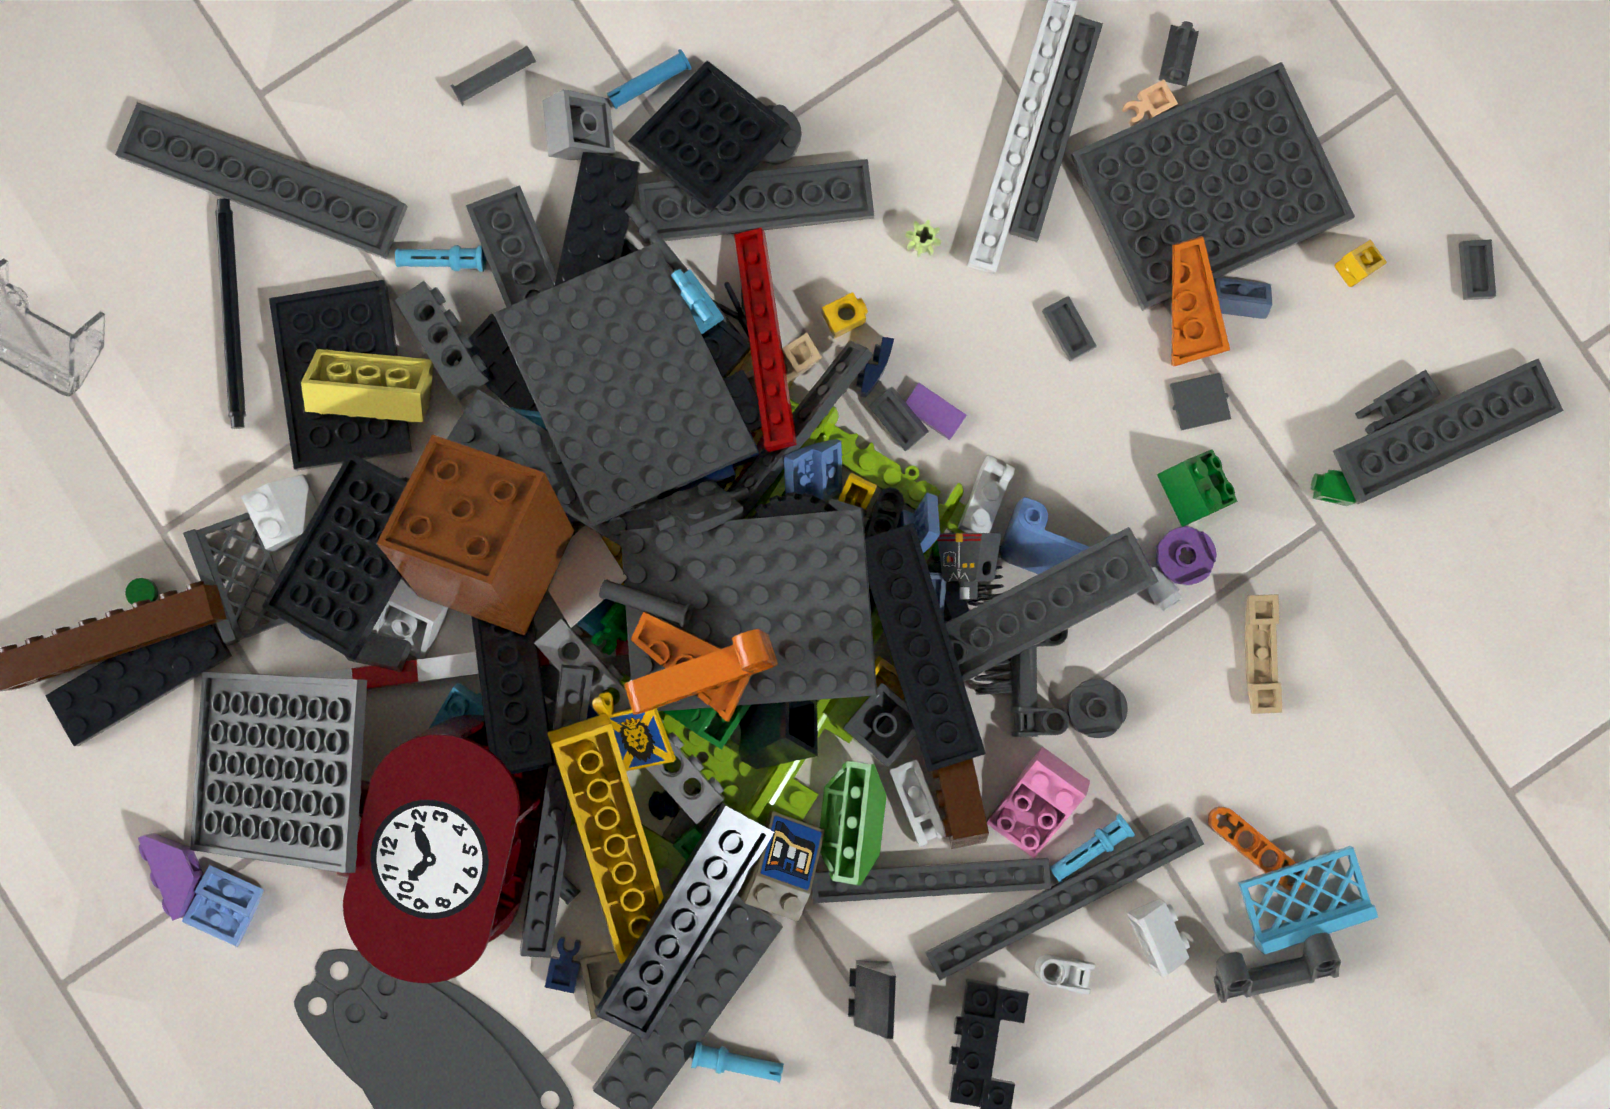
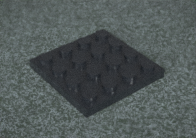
(709, 135)

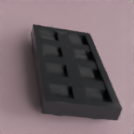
(502, 369)

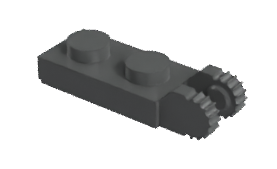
(1401, 400)

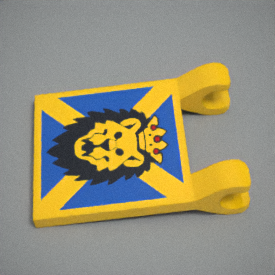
(639, 736)

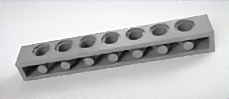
(695, 805)

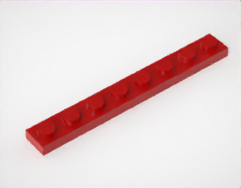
(765, 340)

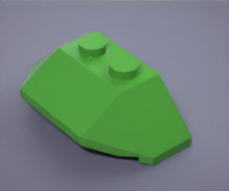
(852, 822)

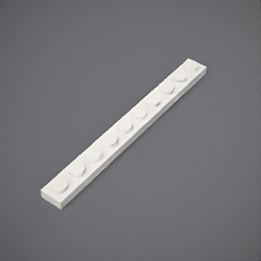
(1022, 135)

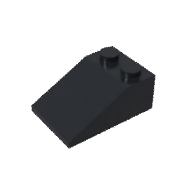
(873, 997)

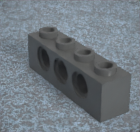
(417, 307)

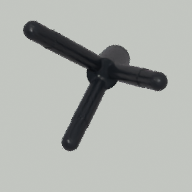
(740, 316)

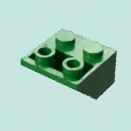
(1197, 487)

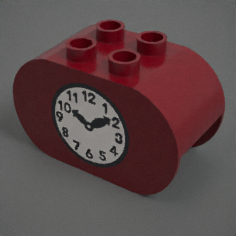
(440, 853)

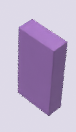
(935, 411)

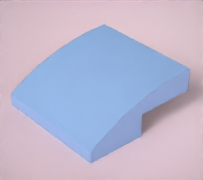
(223, 906)

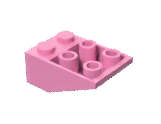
(1039, 802)

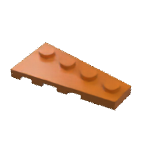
(1196, 311)
(673, 646)

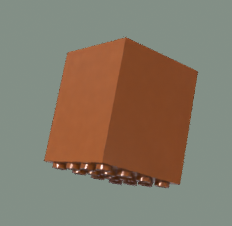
(477, 534)

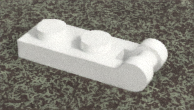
(986, 497)
(917, 801)

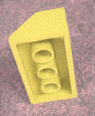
(368, 385)

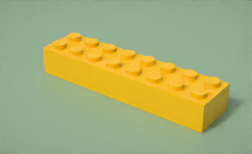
(608, 828)

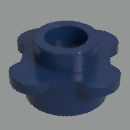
(662, 805)

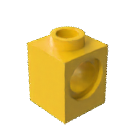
(835, 323)

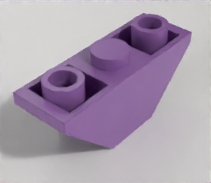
(173, 872)

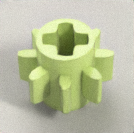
(915, 236)

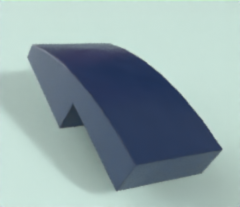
(870, 377)

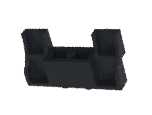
(976, 1044)

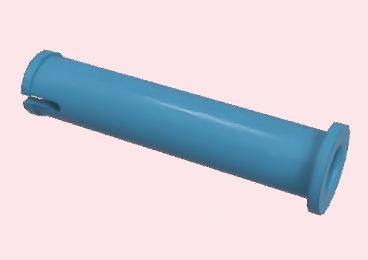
(649, 79)

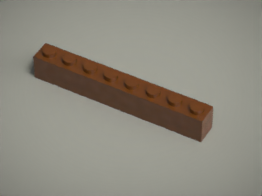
(110, 636)

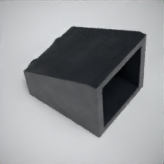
(779, 733)

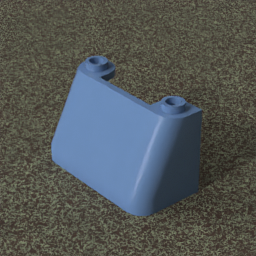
(1030, 545)

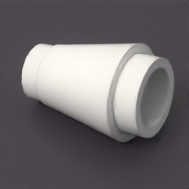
(1164, 592)

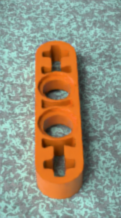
(1258, 847)

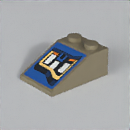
(785, 869)

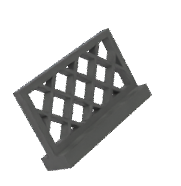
(208, 572)

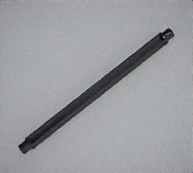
(230, 313)

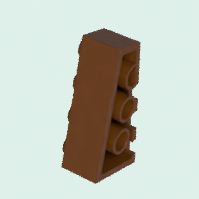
(962, 804)

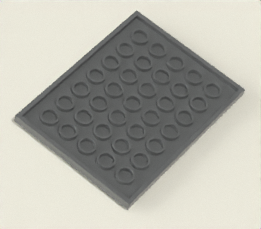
(1219, 168)
(625, 384)
(778, 574)
(279, 769)

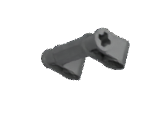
(1025, 694)
(1318, 961)

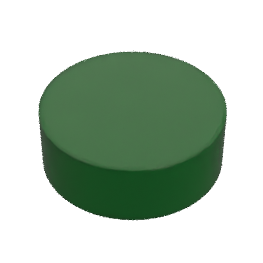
(141, 589)

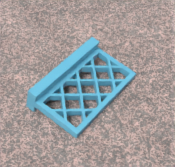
(1325, 921)

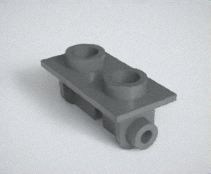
(1179, 54)

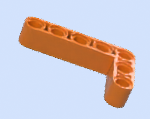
(747, 656)

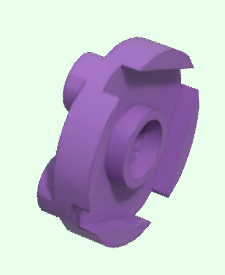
(1192, 540)

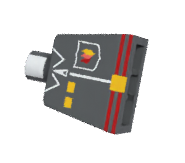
(968, 559)

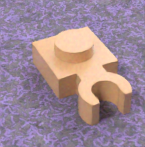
(1152, 102)

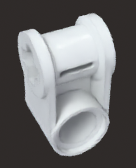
(1070, 975)

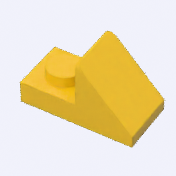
(1360, 263)

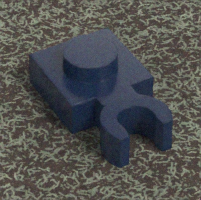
(563, 970)

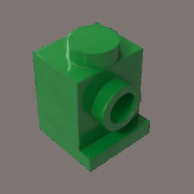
(1332, 488)

